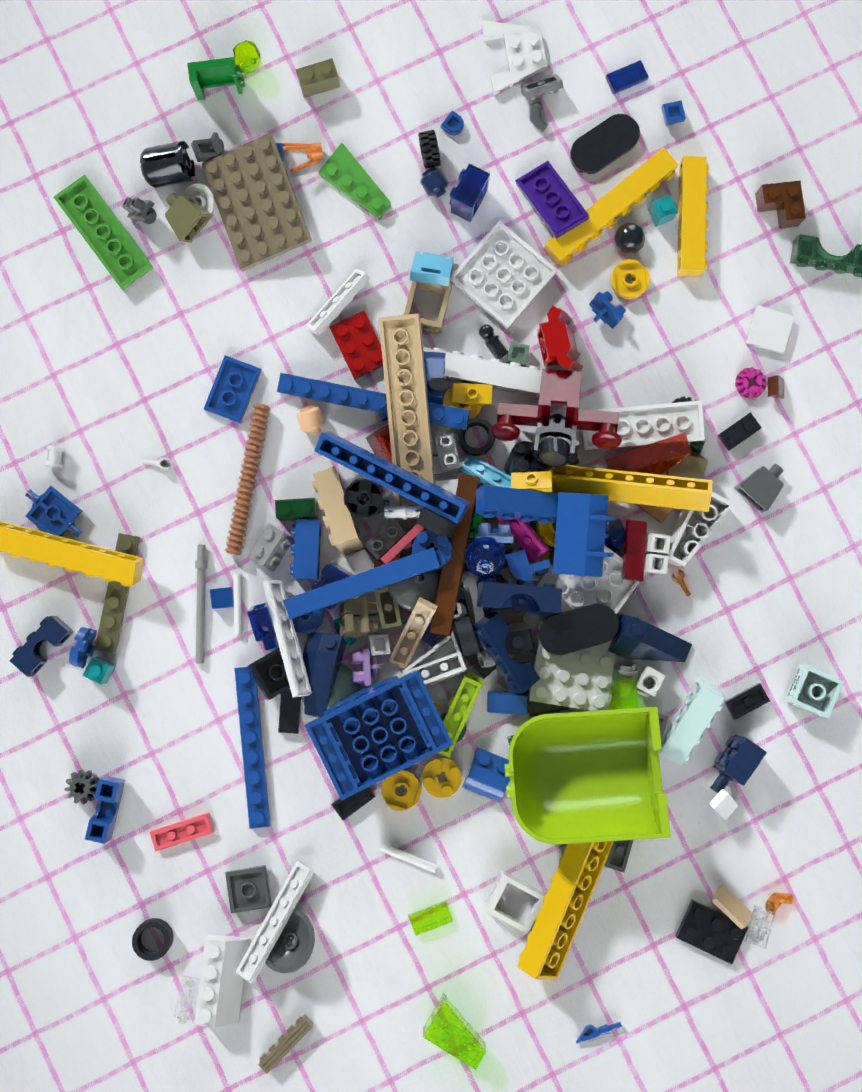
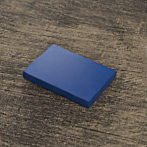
(232, 389)

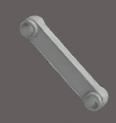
(469, 585)

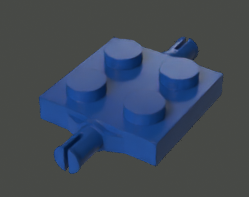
(53, 512)

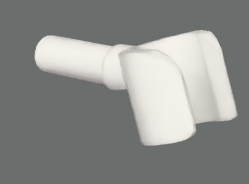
(156, 463)

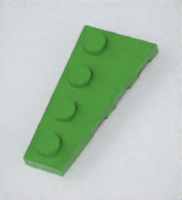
(350, 178)

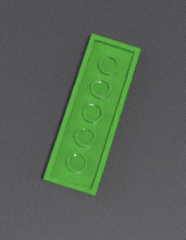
(103, 232)

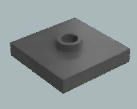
(248, 889)

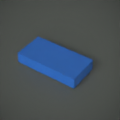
(507, 703)

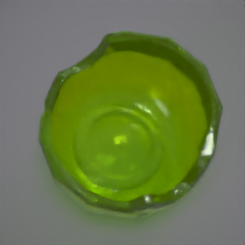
(248, 56)

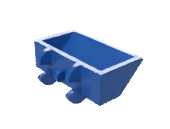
(581, 534)

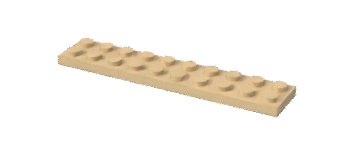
(407, 397)

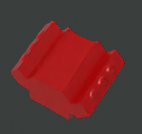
(558, 341)

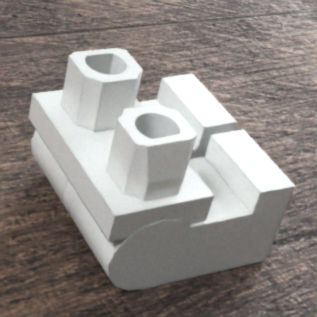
(446, 454)
(654, 552)

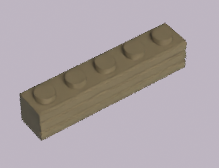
(285, 1043)

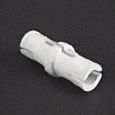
(402, 511)

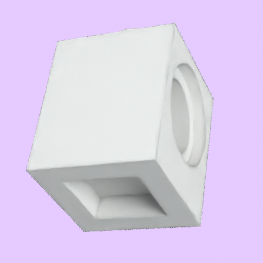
(656, 677)

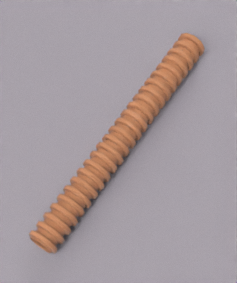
(247, 478)

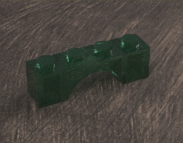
(809, 252)

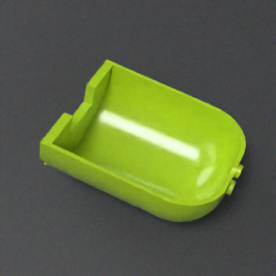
(589, 777)

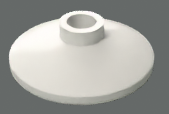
(203, 194)

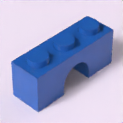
(434, 368)
(108, 800)

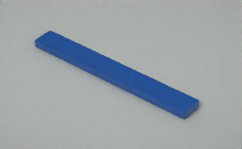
(362, 583)

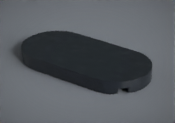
(604, 144)
(578, 629)

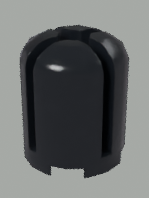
(167, 164)
(363, 506)

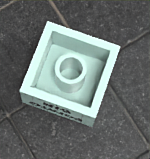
(814, 691)

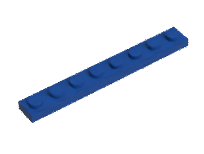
(252, 748)

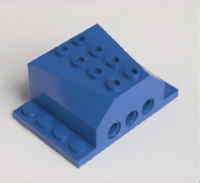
(378, 733)

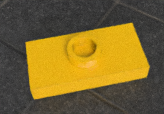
(472, 394)
(532, 481)

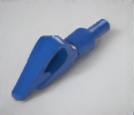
(602, 1030)

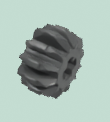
(76, 782)

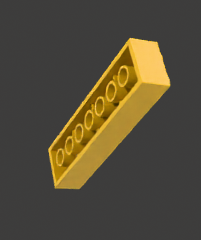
(563, 909)

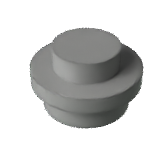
(627, 669)

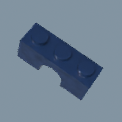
(28, 657)

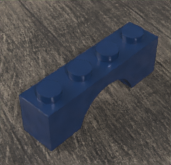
(544, 599)
(492, 633)

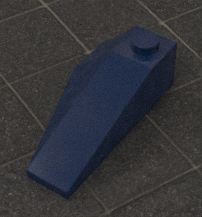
(647, 642)
(322, 662)

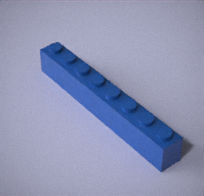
(392, 477)

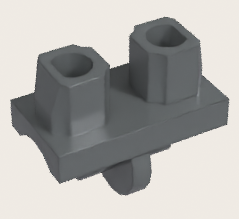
(140, 210)

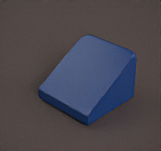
(221, 598)

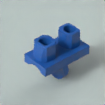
(605, 310)

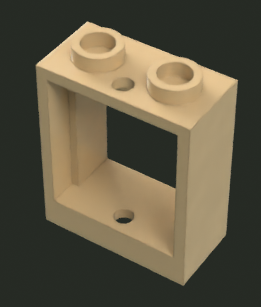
(430, 326)

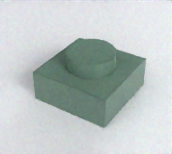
(518, 353)

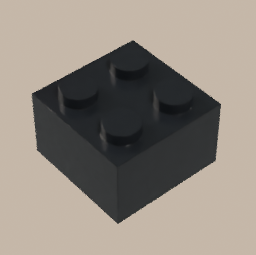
(270, 674)

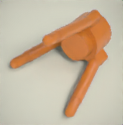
(313, 151)

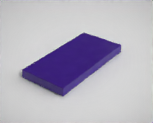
(552, 199)

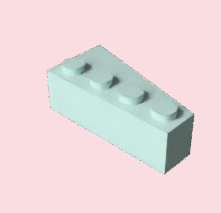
(692, 721)

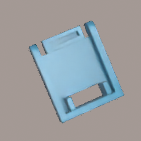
(431, 263)

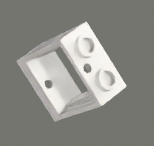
(496, 892)

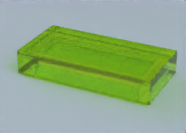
(430, 918)

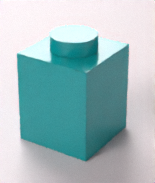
(663, 210)
(99, 670)

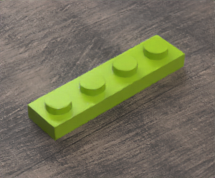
(460, 710)

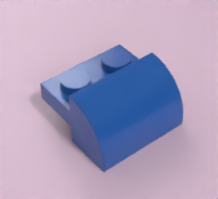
(487, 775)

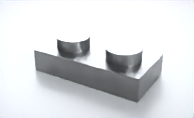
(546, 85)

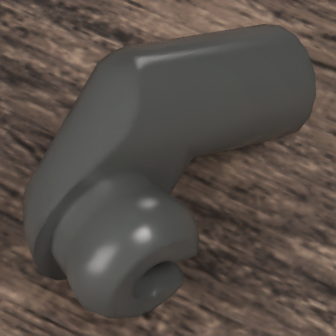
(535, 116)

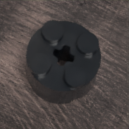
(522, 459)

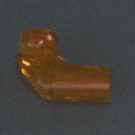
(777, 899)

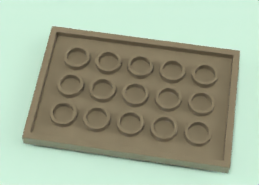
(256, 202)

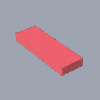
(181, 831)

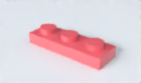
(404, 543)

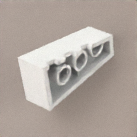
(694, 528)

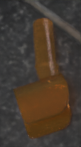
(681, 582)

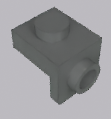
(207, 148)

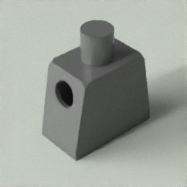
(761, 487)

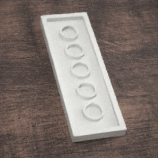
(654, 423)

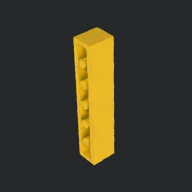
(692, 216)

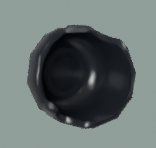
(629, 237)

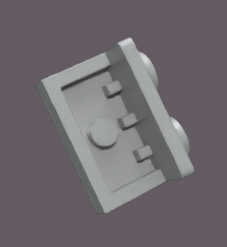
(271, 547)

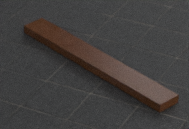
(452, 571)

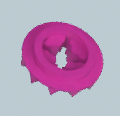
(741, 383)

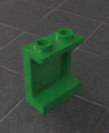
(214, 74)

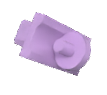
(364, 676)

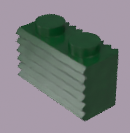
(296, 509)

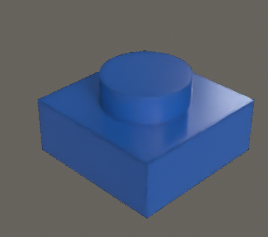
(673, 112)

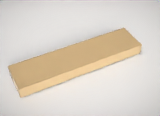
(413, 633)

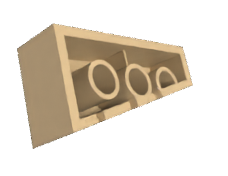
(337, 518)

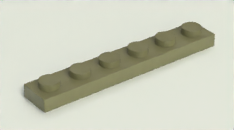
(115, 601)

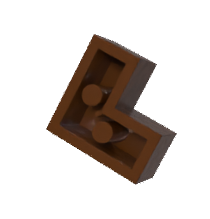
(786, 199)

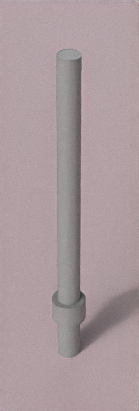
(201, 565)

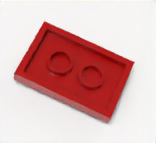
(358, 344)

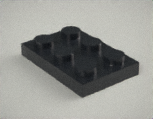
(711, 932)

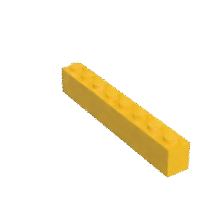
(613, 205)
(634, 487)
(70, 554)

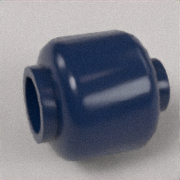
(434, 182)

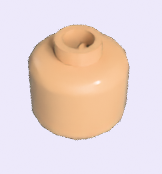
(310, 419)

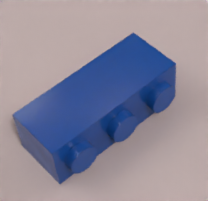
(306, 549)

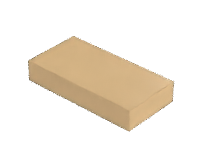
(731, 906)

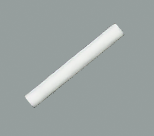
(237, 603)
(408, 857)

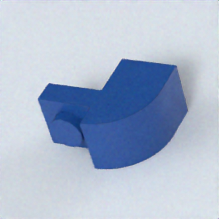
(521, 570)

